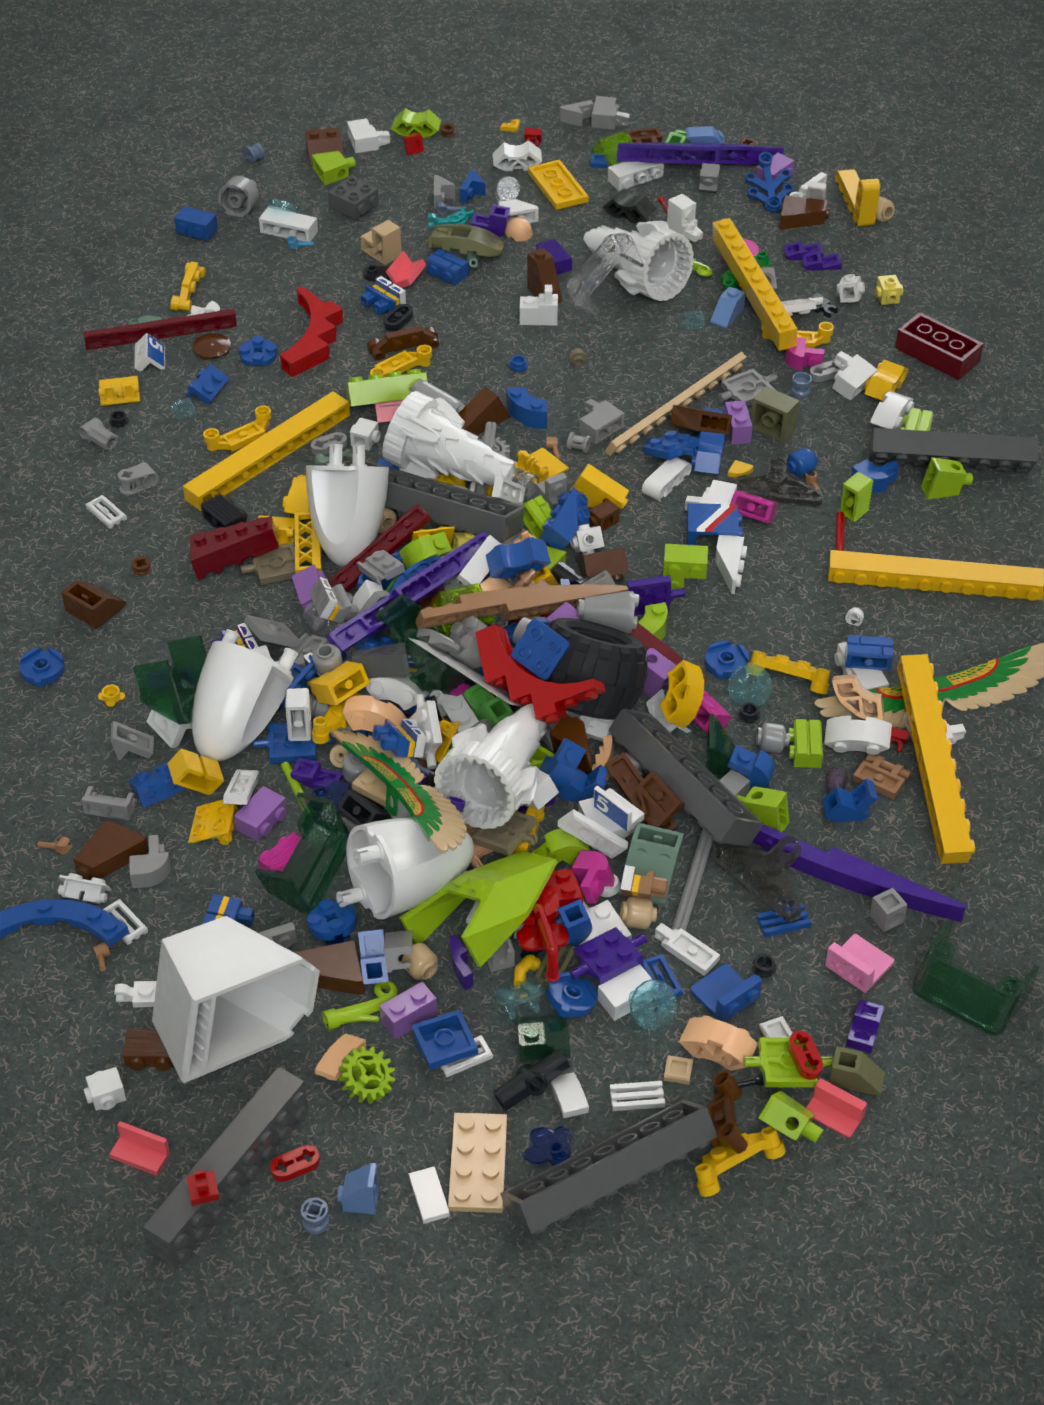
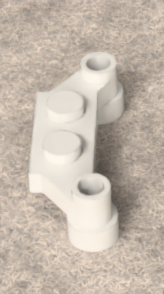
(456, 709)

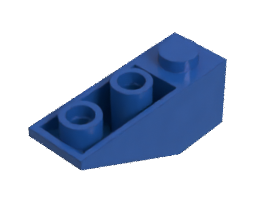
(564, 523)

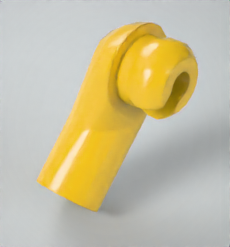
(521, 969)

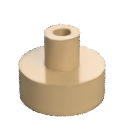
(335, 757)

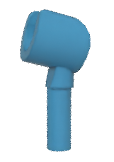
(293, 244)

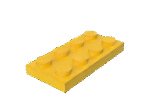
(558, 184)

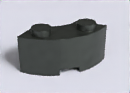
(629, 207)

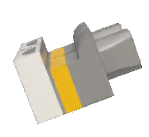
(332, 602)

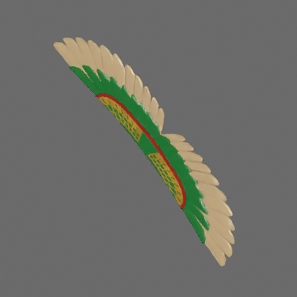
(965, 689)
(427, 806)

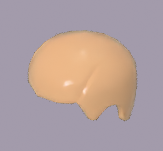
(519, 229)

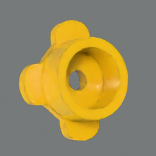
(110, 695)

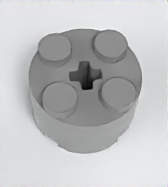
(236, 193)
(464, 635)

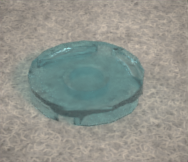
(282, 205)

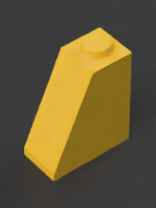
(600, 486)

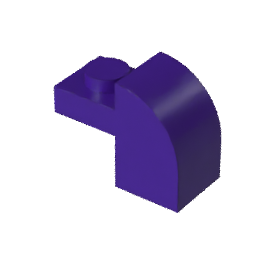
(495, 222)

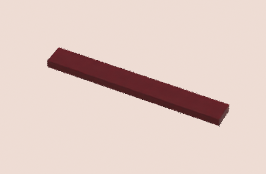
(160, 329)

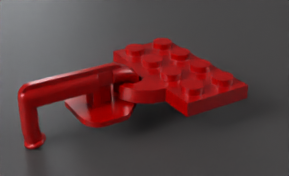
(539, 928)

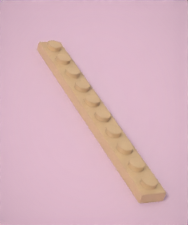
(659, 416)

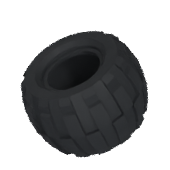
(606, 657)

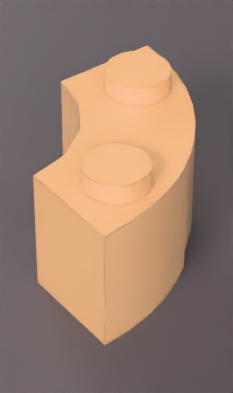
(857, 698)
(365, 712)
(717, 1042)

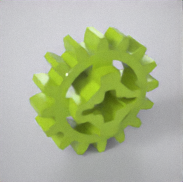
(371, 1086)

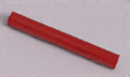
(840, 531)

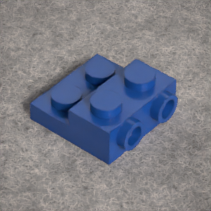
(444, 1039)

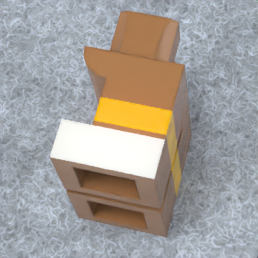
(642, 886)

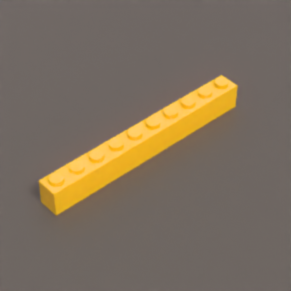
(755, 284)
(267, 449)
(936, 575)
(934, 760)

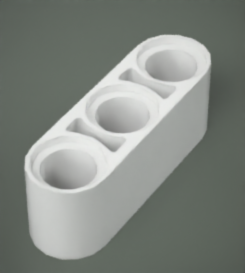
(665, 478)

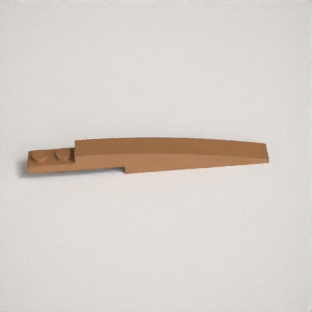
(511, 603)

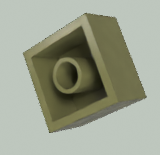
(774, 414)

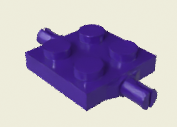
(653, 591)
(608, 955)

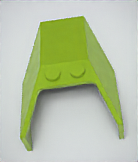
(506, 898)

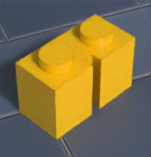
(195, 772)

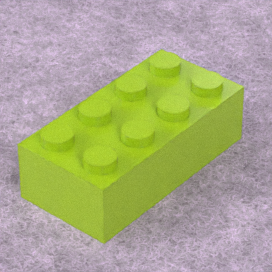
(382, 389)

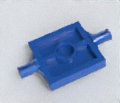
(671, 445)
(282, 749)

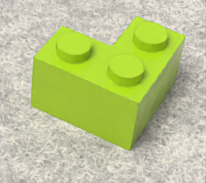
(685, 562)

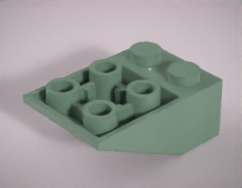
(655, 851)

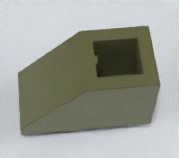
(856, 1072)

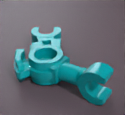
(457, 218)

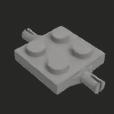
(745, 386)

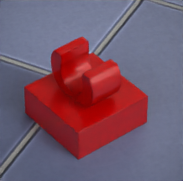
(533, 135)
(413, 144)
(900, 737)
(202, 1187)

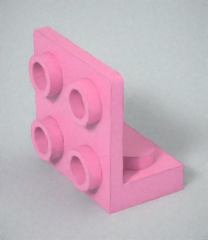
(858, 962)

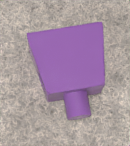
(657, 672)

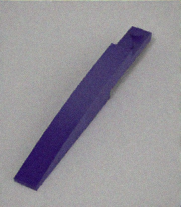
(693, 153)
(416, 588)
(862, 877)

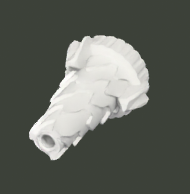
(665, 258)
(430, 439)
(493, 768)

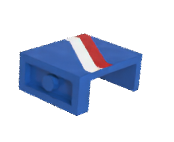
(712, 520)

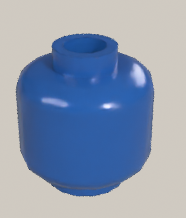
(801, 462)

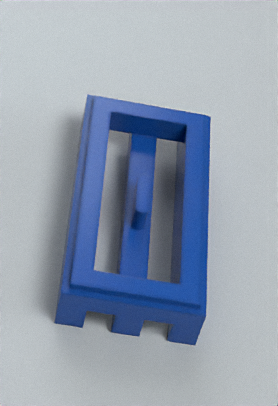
(771, 918)
(677, 988)

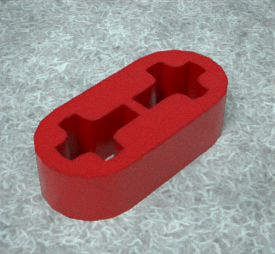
(808, 1053)
(295, 1163)

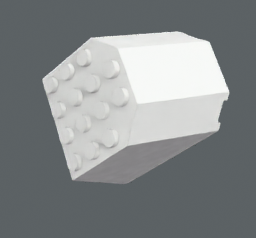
(227, 995)

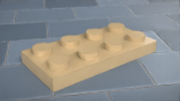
(478, 1162)

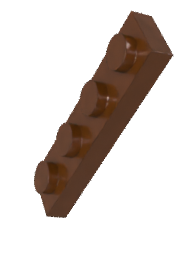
(627, 779)

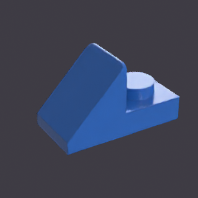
(472, 185)

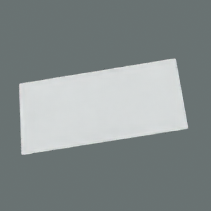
(465, 670)

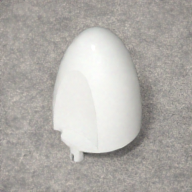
(346, 503)
(236, 696)
(398, 867)

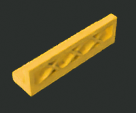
(300, 542)

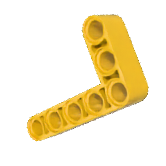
(860, 195)

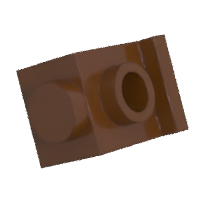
(604, 515)

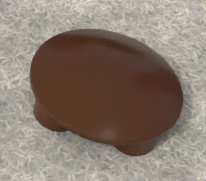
(211, 346)

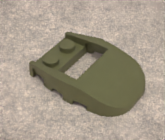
(478, 239)

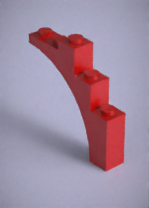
(314, 345)
(524, 687)

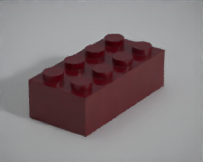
(939, 345)

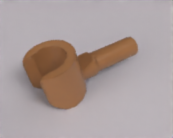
(552, 443)
(812, 480)
(61, 846)
(101, 951)

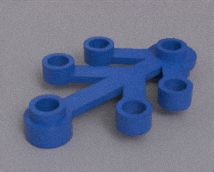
(769, 185)

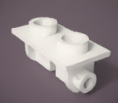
(75, 885)

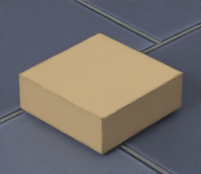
(678, 1069)

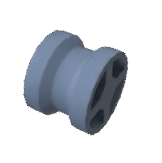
(254, 153)

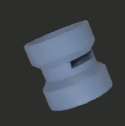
(801, 385)
(315, 1222)

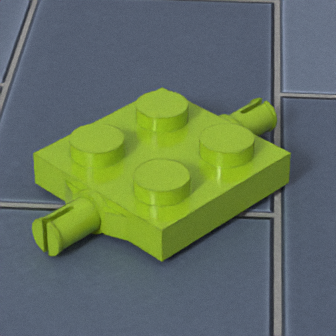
(778, 1065)

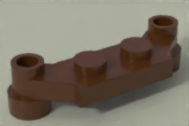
(401, 340)
(723, 1113)

